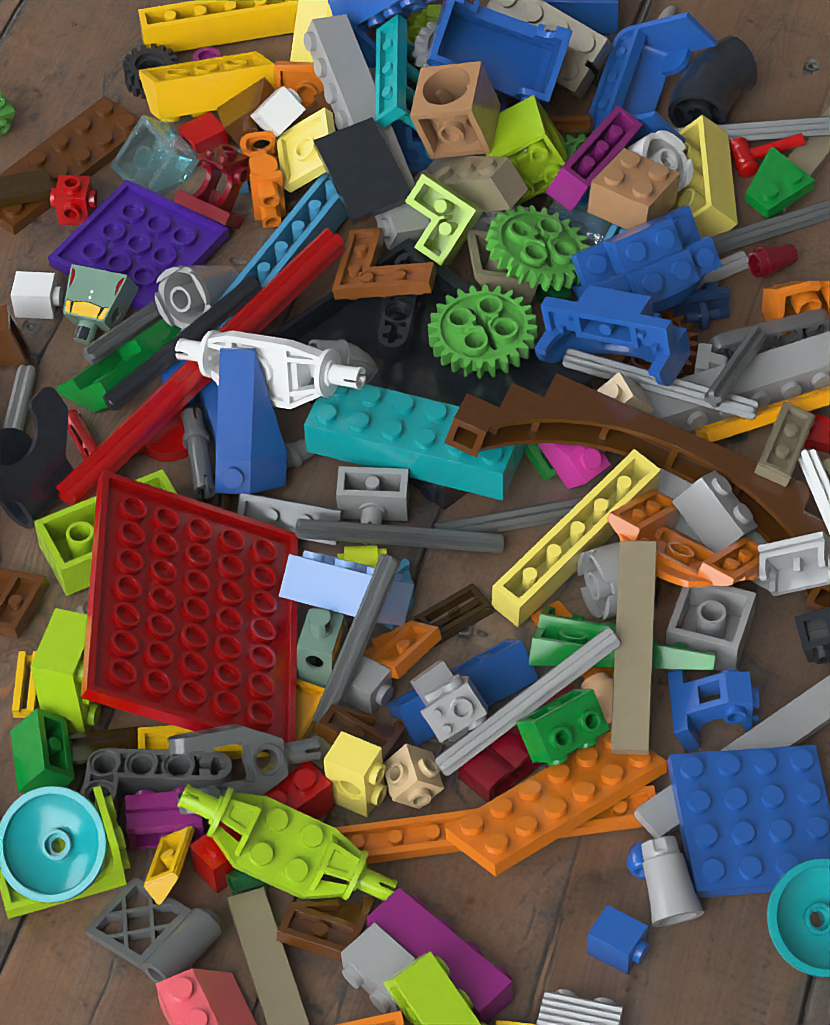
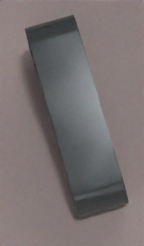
(125, 765)

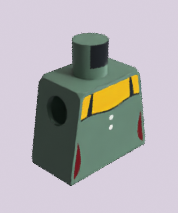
(96, 300)
(322, 638)

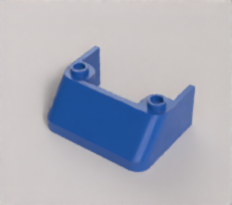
(639, 67)

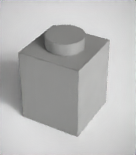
(370, 686)

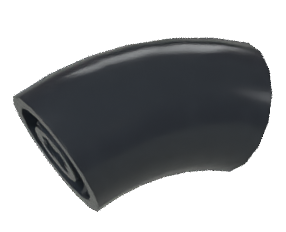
(713, 83)

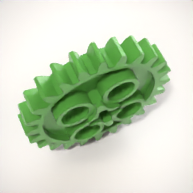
(535, 247)
(465, 344)

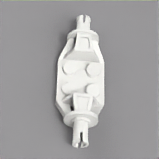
(284, 363)

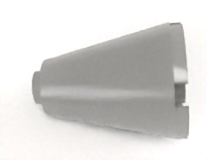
(190, 291)

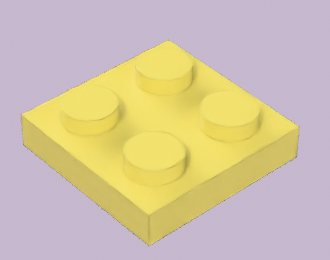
(296, 150)

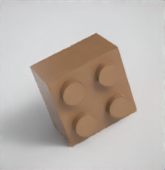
(633, 190)

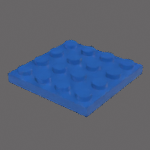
(749, 816)

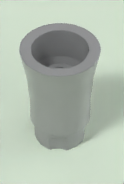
(669, 883)

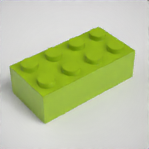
(68, 538)

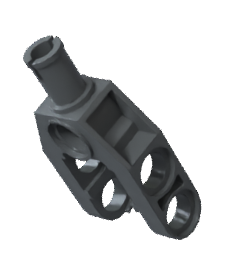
(257, 780)

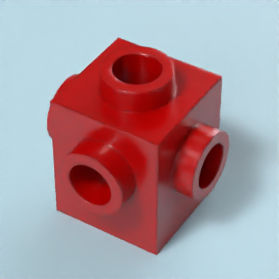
(73, 199)

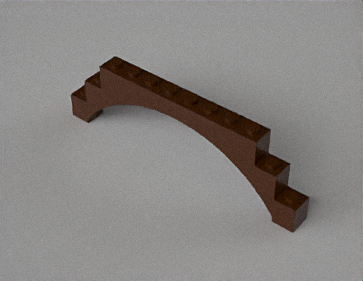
(593, 420)

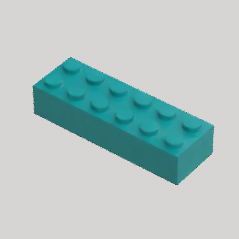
(405, 432)

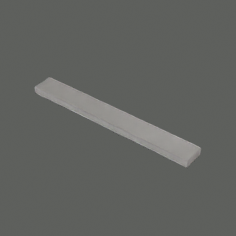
(782, 729)

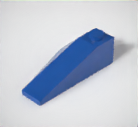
(248, 438)

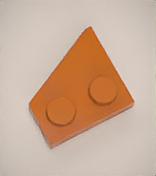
(403, 646)

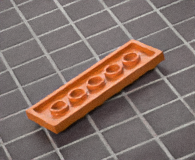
(551, 804)

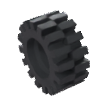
(145, 59)

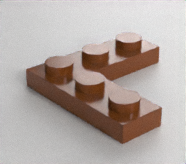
(361, 277)

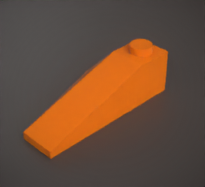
(795, 298)

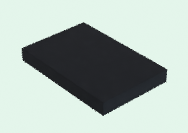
(362, 170)

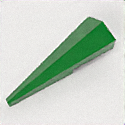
(97, 379)
(562, 636)

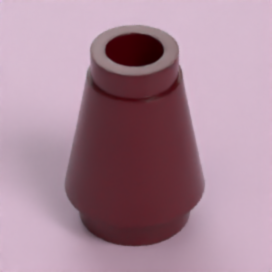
(771, 259)

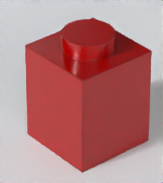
(204, 133)

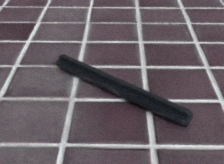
(165, 356)

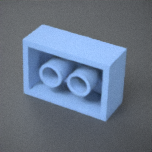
(340, 586)

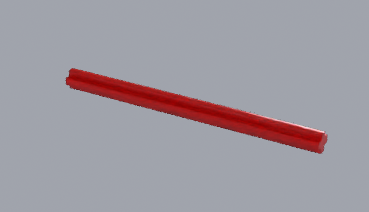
(189, 380)

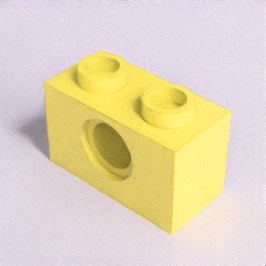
(356, 774)

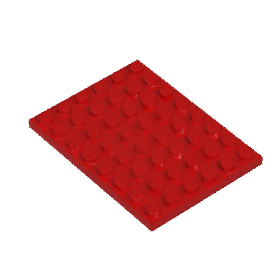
(189, 612)

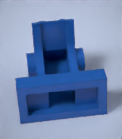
(690, 714)

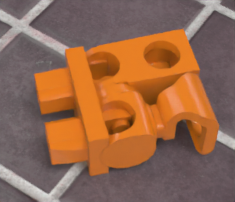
(265, 178)

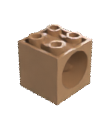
(455, 110)

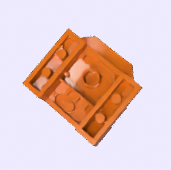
(678, 555)

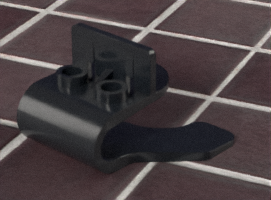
(35, 466)

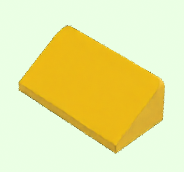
(168, 863)

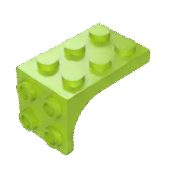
(111, 876)

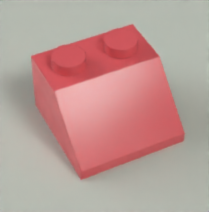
(203, 999)

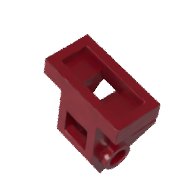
(211, 202)

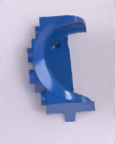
(653, 259)
(615, 324)

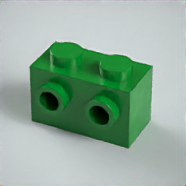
(563, 726)
(41, 752)

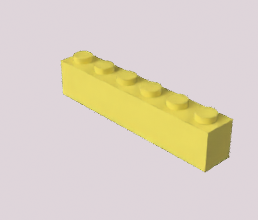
(582, 529)

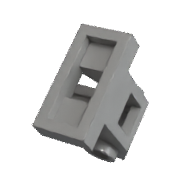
(457, 704)

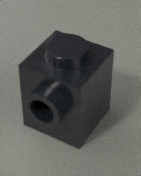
(815, 635)

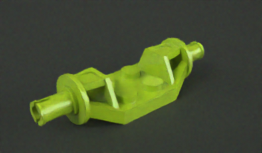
(285, 846)

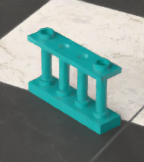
(392, 73)

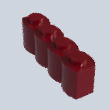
(501, 763)

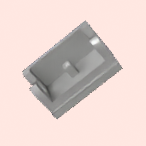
(795, 563)

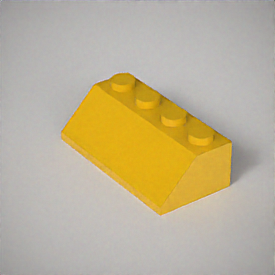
(202, 84)

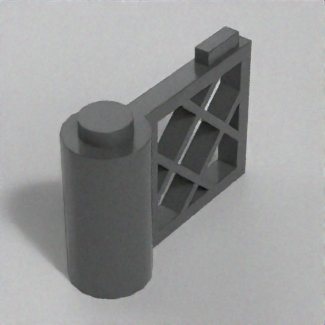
(177, 944)

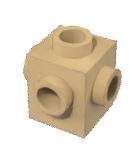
(413, 776)

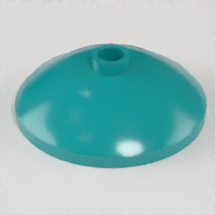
(30, 839)
(792, 901)

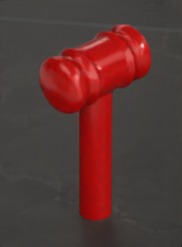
(746, 157)

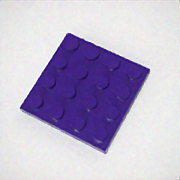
(141, 238)

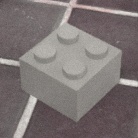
(713, 621)

